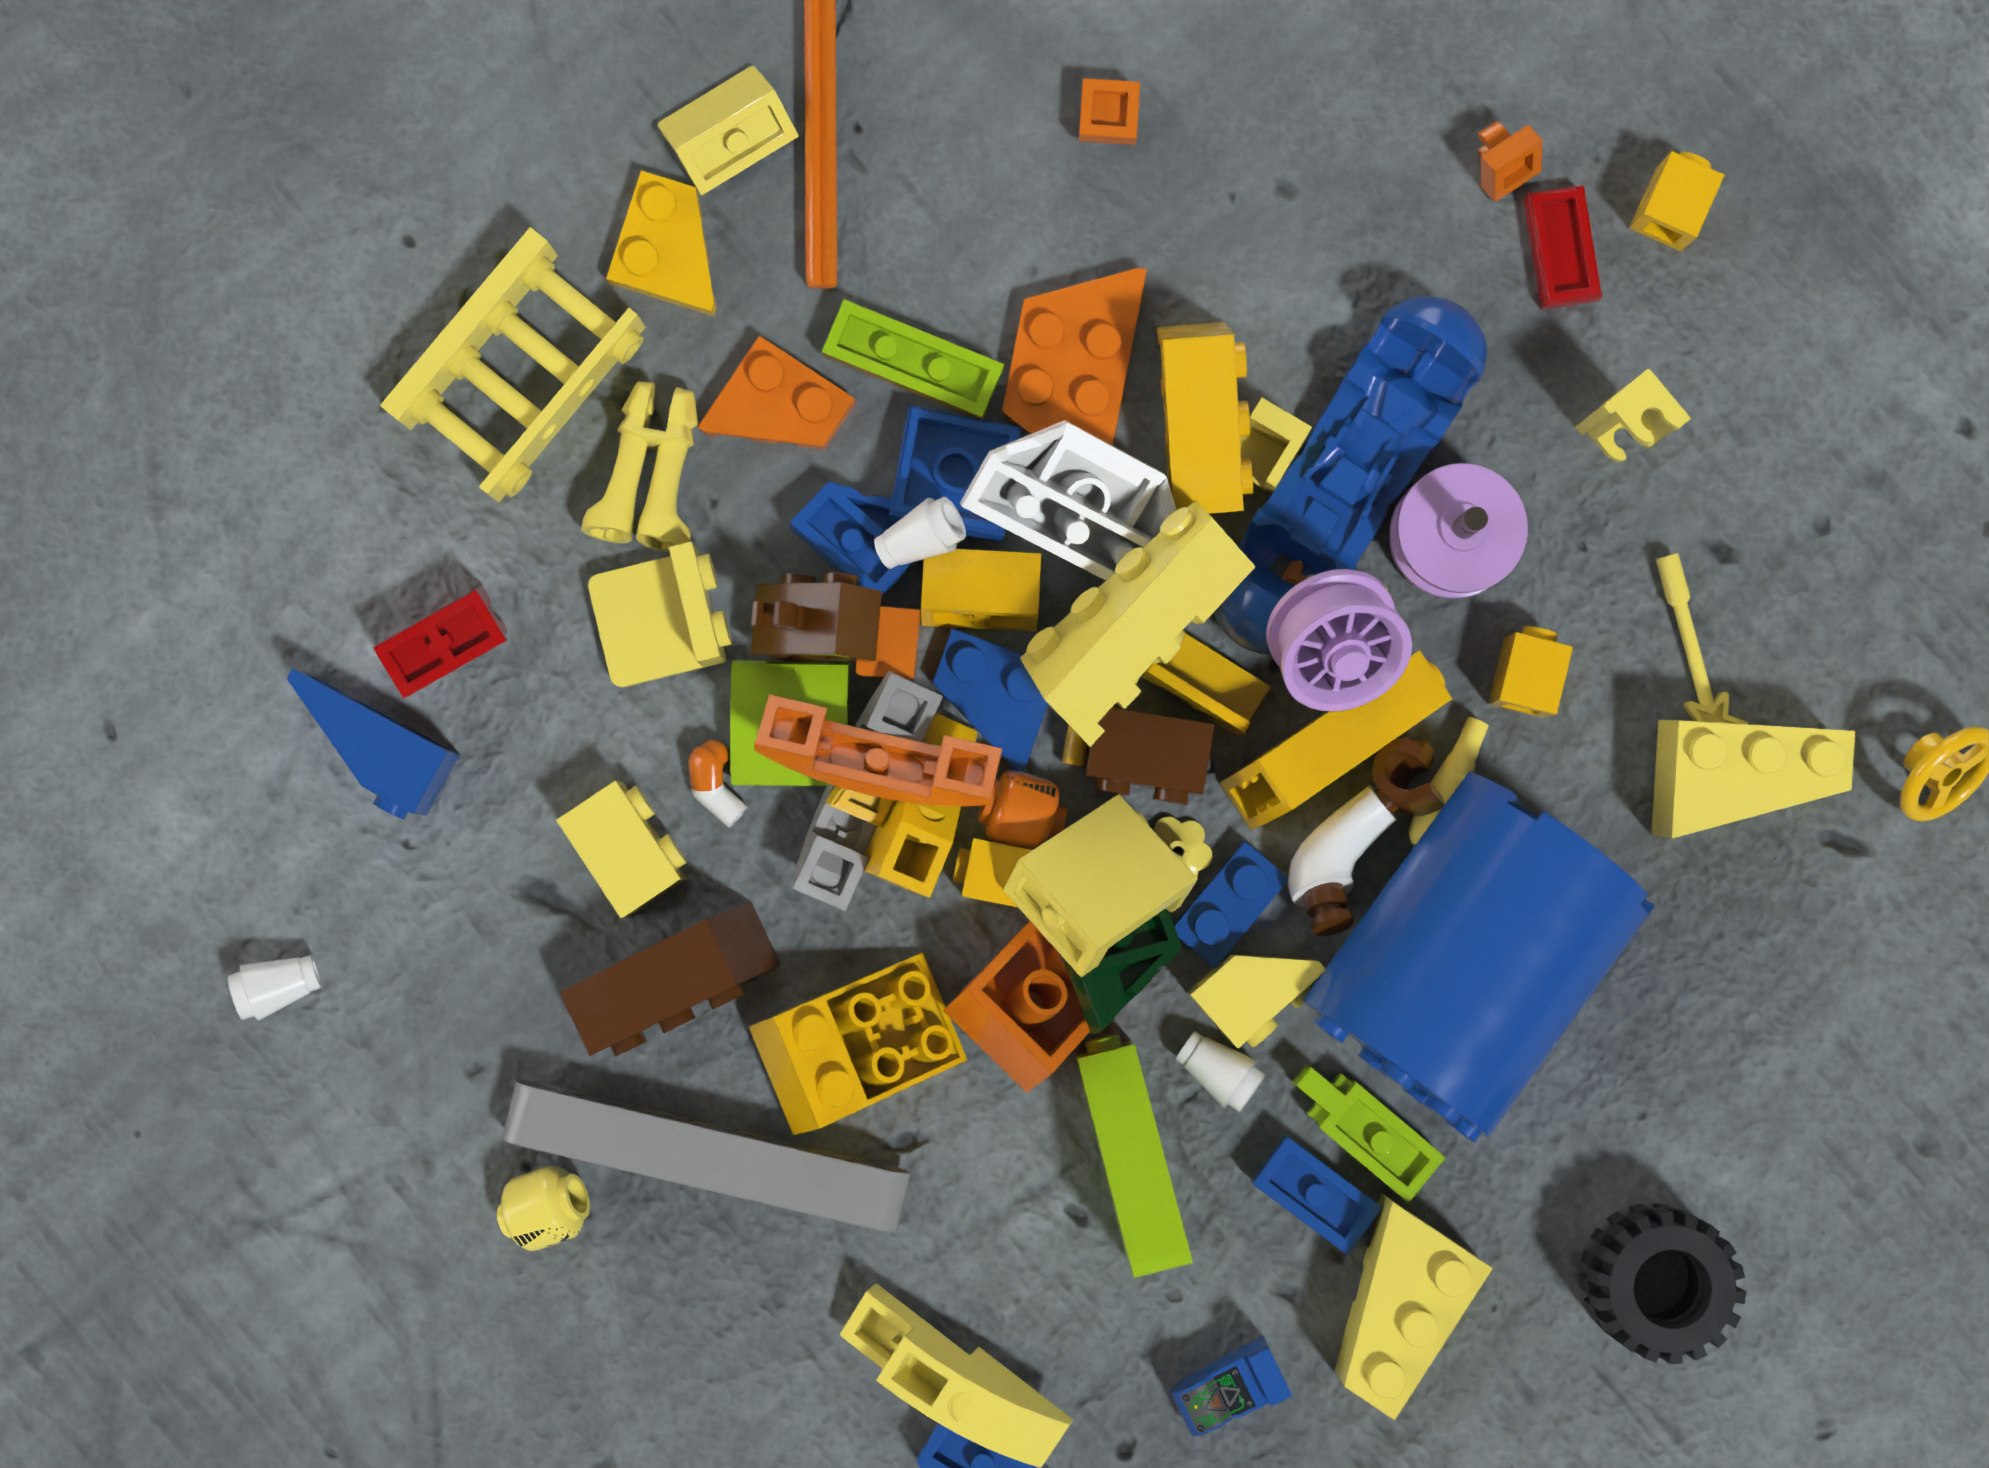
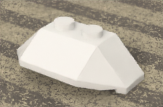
(1072, 496)

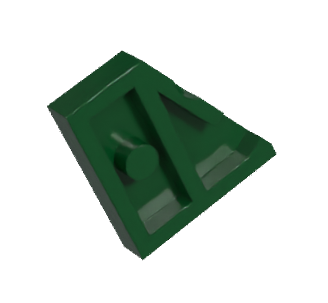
(1125, 970)

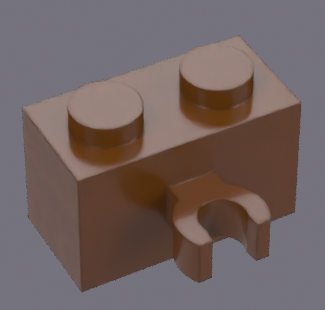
(816, 619)

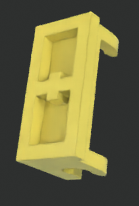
(1639, 407)

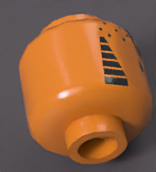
(1022, 811)

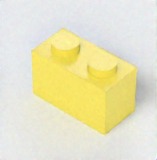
(624, 848)

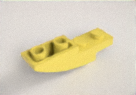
(955, 1389)

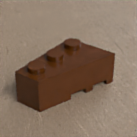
(670, 979)

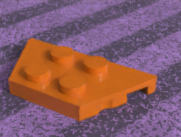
(1074, 355)

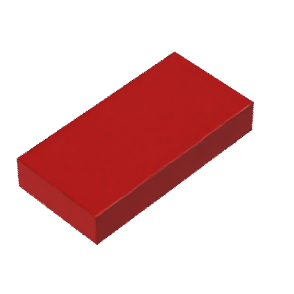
(1562, 247)

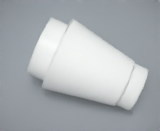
(921, 534)
(272, 985)
(1221, 1070)

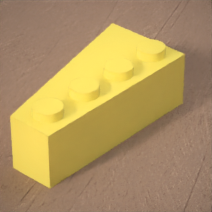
(1134, 619)

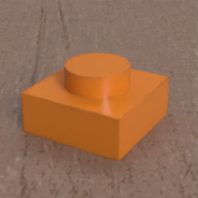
(1109, 111)

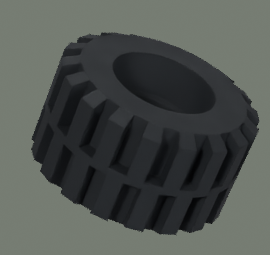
(1708, 1294)

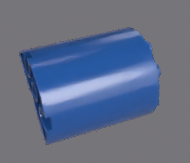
(1479, 955)

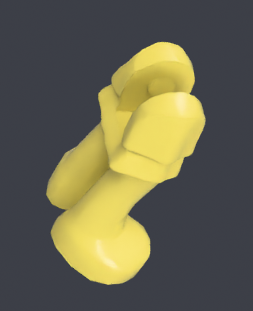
(615, 513)

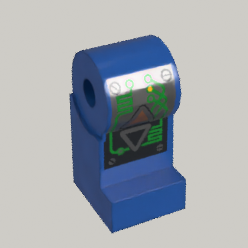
(1230, 1388)

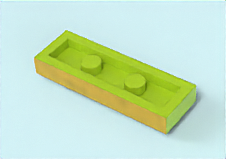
(912, 360)

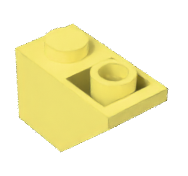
(1250, 991)

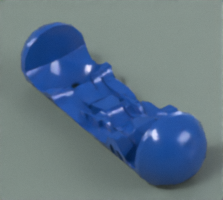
(1359, 454)

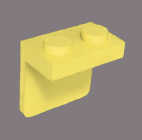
(659, 617)

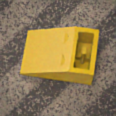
(857, 1044)

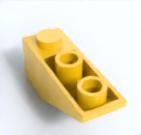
(917, 836)

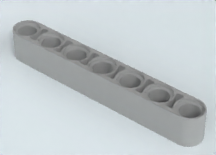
(706, 1155)

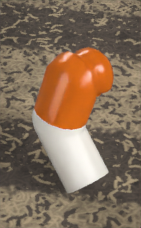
(707, 784)

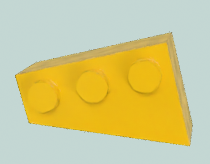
(1204, 416)

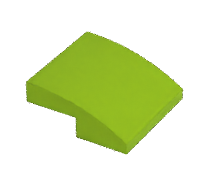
(751, 683)

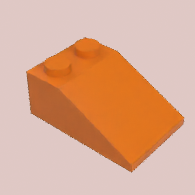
(1022, 1009)

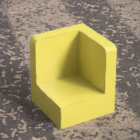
(1272, 443)

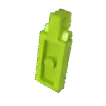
(1370, 1132)

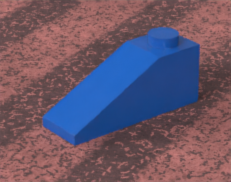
(379, 751)

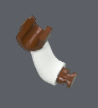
(1326, 859)

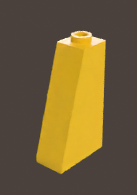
(1333, 745)

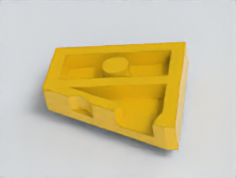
(664, 246)

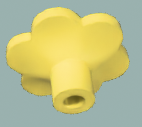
(1189, 838)

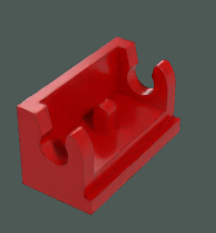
(441, 642)

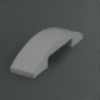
(837, 841)

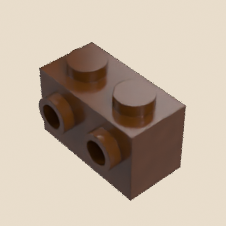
(1151, 754)

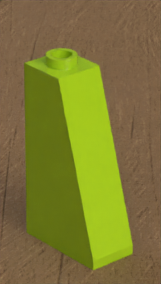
(1132, 1156)

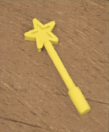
(1678, 595)

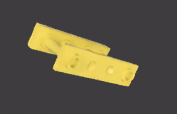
(495, 312)

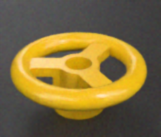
(1940, 766)

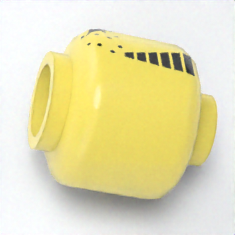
(543, 1208)

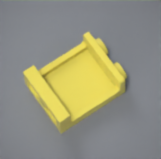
(1098, 882)

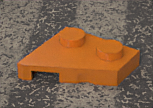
(777, 401)

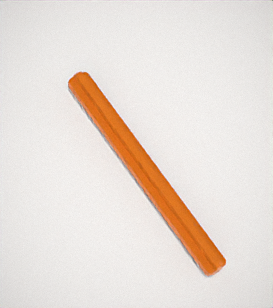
(820, 144)

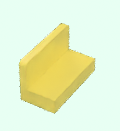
(728, 129)

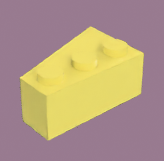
(1739, 771)
(1405, 1307)

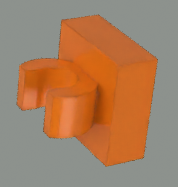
(1508, 159)

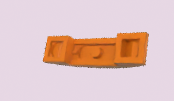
(874, 761)

